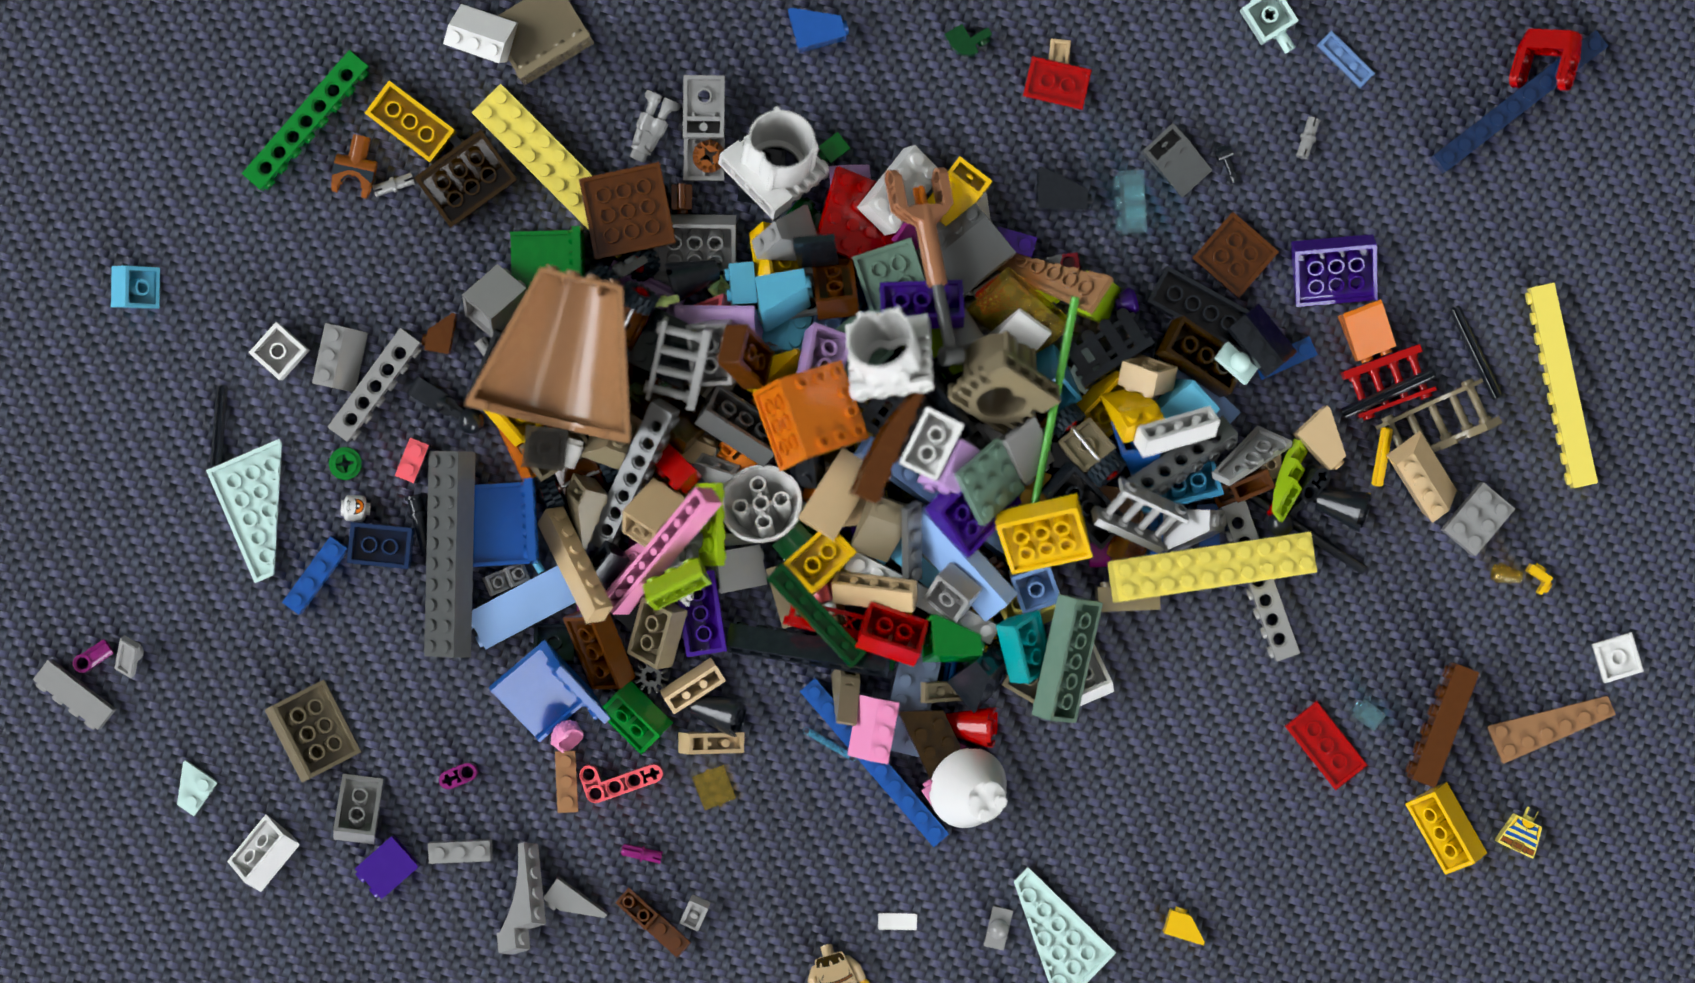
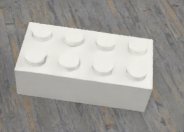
(915, 171)

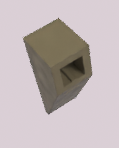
(845, 696)

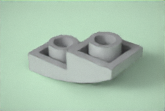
(506, 579)

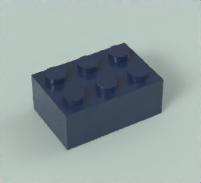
(380, 545)

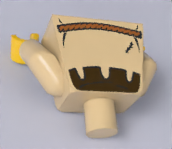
(836, 968)

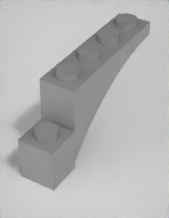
(527, 905)

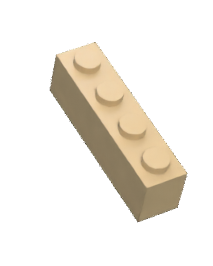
(887, 591)

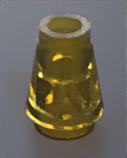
(1504, 574)

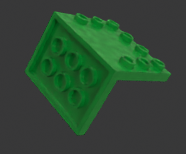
(542, 248)

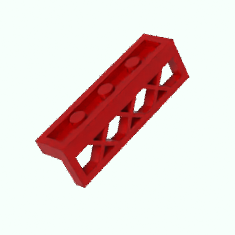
(800, 622)

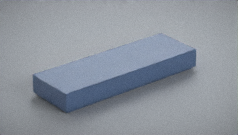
(1345, 59)

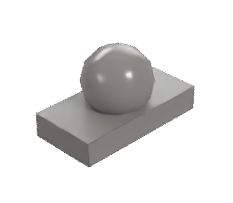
(128, 656)
(998, 928)

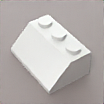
(481, 33)
(931, 444)
(263, 853)

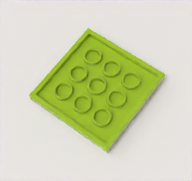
(713, 532)

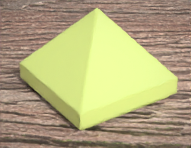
(719, 287)

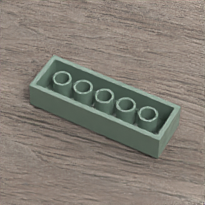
(1067, 658)

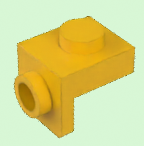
(1538, 572)

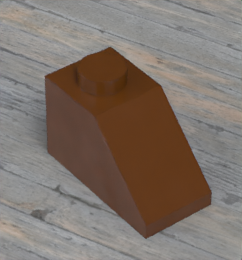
(441, 335)

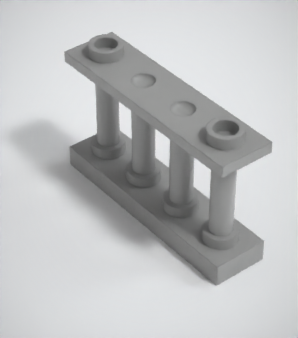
(693, 377)
(1138, 532)

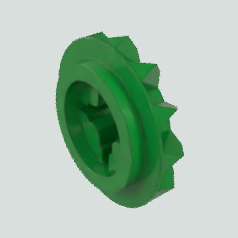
(339, 471)

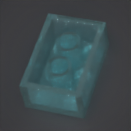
(1130, 202)

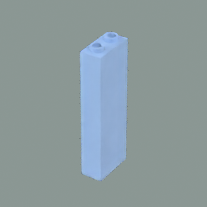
(941, 551)
(521, 607)

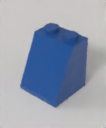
(816, 29)
(1132, 456)

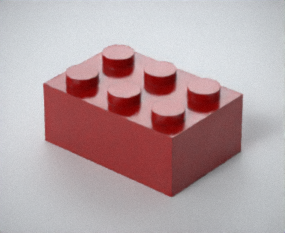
(892, 634)

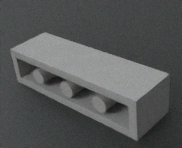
(74, 694)

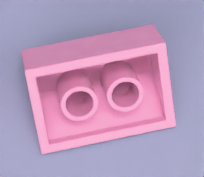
(874, 729)

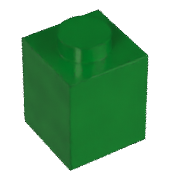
(833, 148)

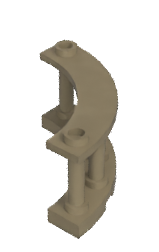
(1447, 439)

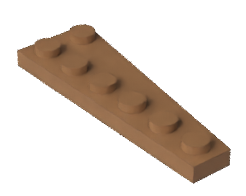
(1061, 281)
(1534, 731)

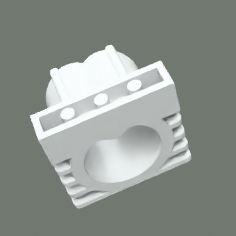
(770, 185)
(888, 331)

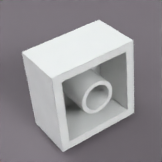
(279, 351)

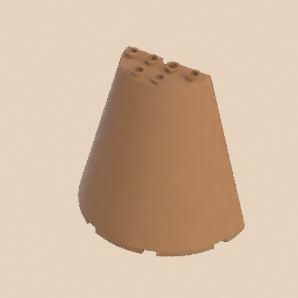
(562, 358)

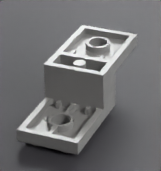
(702, 122)

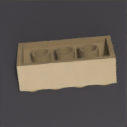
(1423, 476)

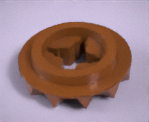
(699, 153)

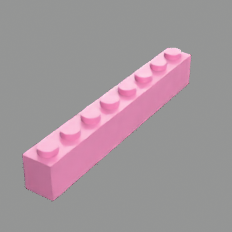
(663, 549)

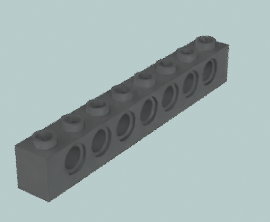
(658, 411)

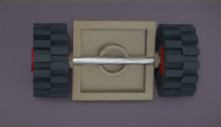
(1087, 445)

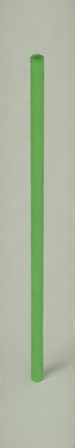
(1053, 411)

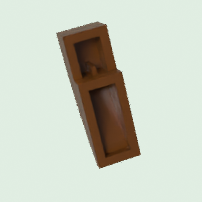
(1245, 488)

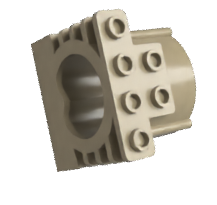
(1002, 383)

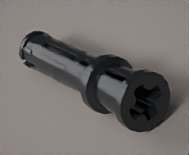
(418, 515)

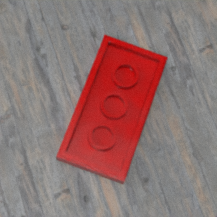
(1326, 745)

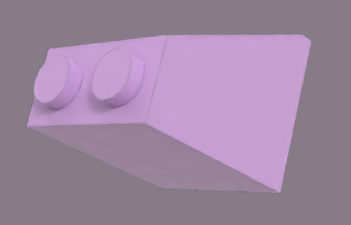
(947, 483)

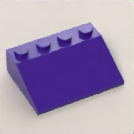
(1335, 270)
(956, 520)

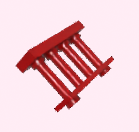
(1392, 362)

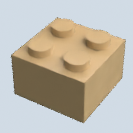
(1147, 376)

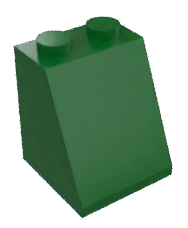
(950, 642)

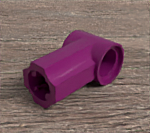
(94, 655)

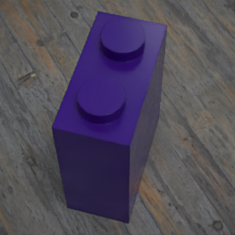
(386, 867)

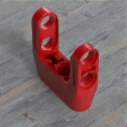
(1547, 43)

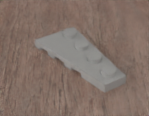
(1251, 454)

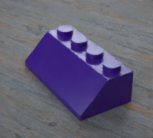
(918, 299)
(703, 623)

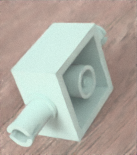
(1277, 27)

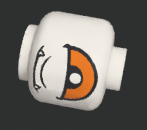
(355, 508)

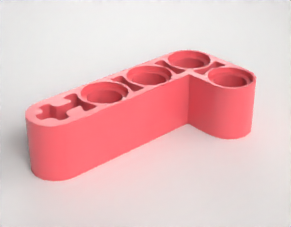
(623, 779)

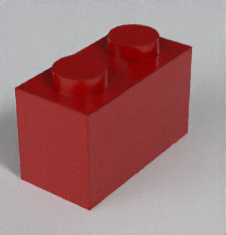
(678, 470)

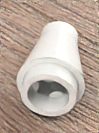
(573, 452)

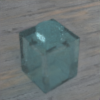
(1368, 714)

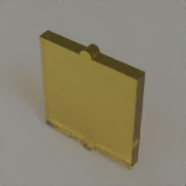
(714, 787)

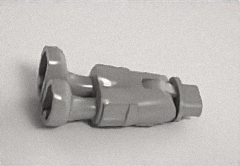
(650, 128)

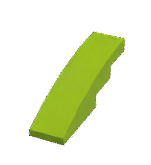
(1287, 484)

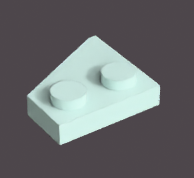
(194, 788)

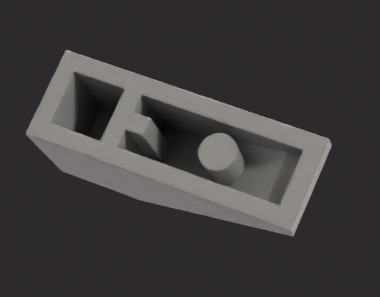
(569, 899)

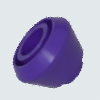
(1128, 300)

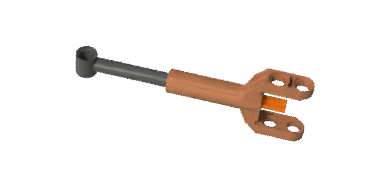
(925, 218)

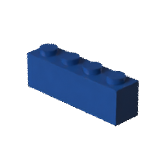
(315, 575)

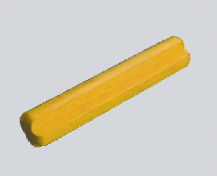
(1381, 458)

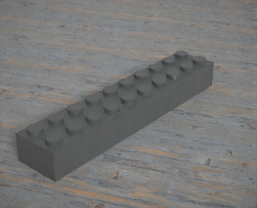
(449, 554)

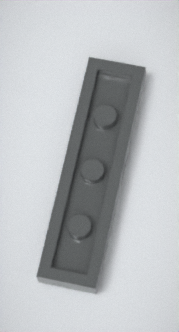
(912, 541)

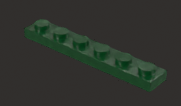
(815, 615)

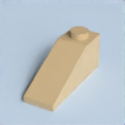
(710, 743)

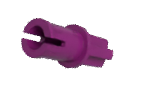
(641, 853)

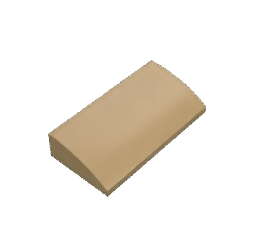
(831, 501)

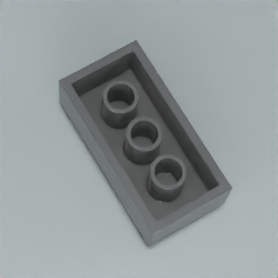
(735, 424)

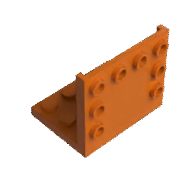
(810, 414)

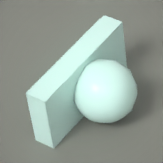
(1236, 363)

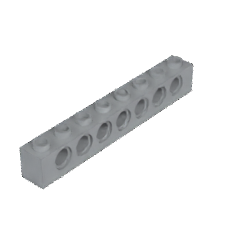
(1289, 646)

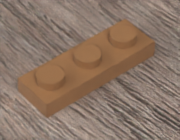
(566, 781)

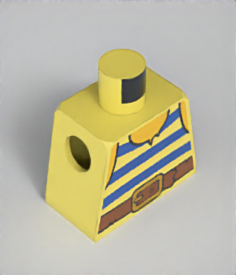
(1521, 833)

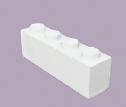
(1176, 431)

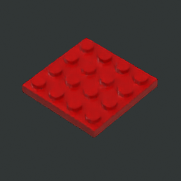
(841, 217)

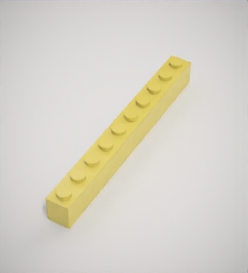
(1562, 385)

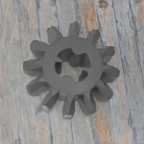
(650, 684)

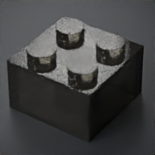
(544, 448)

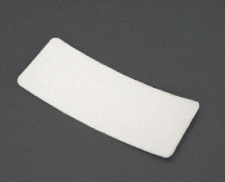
(897, 921)

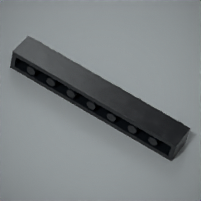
(798, 649)

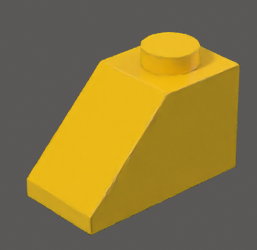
(1182, 926)

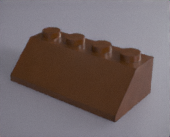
(600, 651)

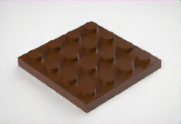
(627, 211)

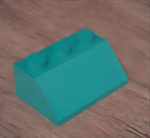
(1023, 646)

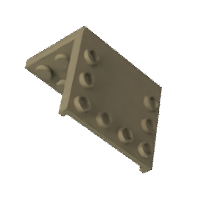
(544, 37)

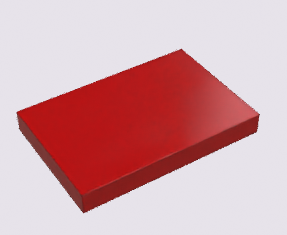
(1057, 83)

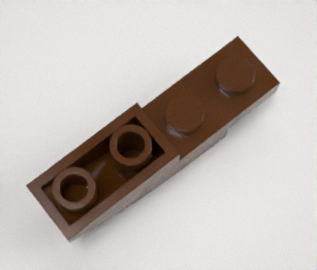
(653, 922)

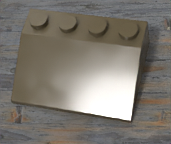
(312, 730)

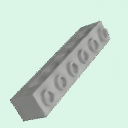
(401, 340)

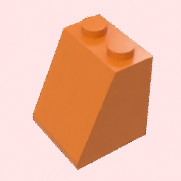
(1367, 331)

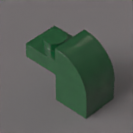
(962, 43)
(794, 539)

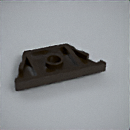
(930, 736)

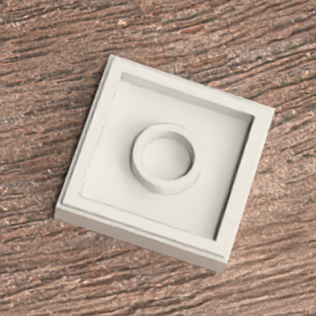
(1617, 657)

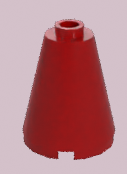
(976, 726)

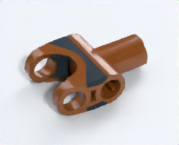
(355, 165)

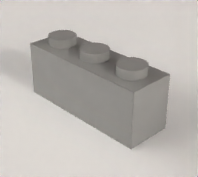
(460, 851)

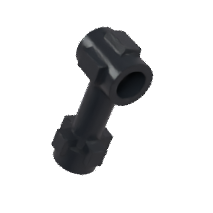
(1224, 154)

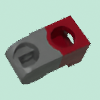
(1067, 260)

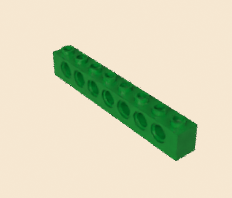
(254, 171)

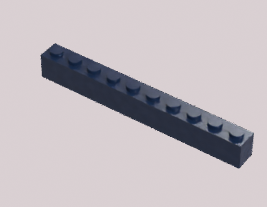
(1511, 107)

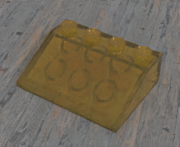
(1008, 295)

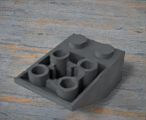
(1177, 160)

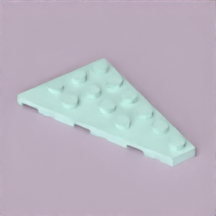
(250, 500)
(1064, 941)

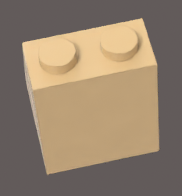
(1322, 439)
(650, 511)

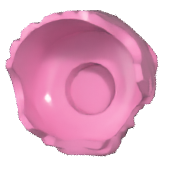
(566, 735)

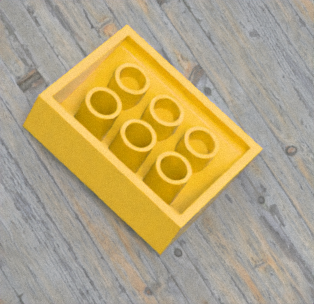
(1043, 534)

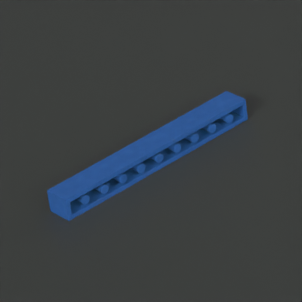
(883, 773)

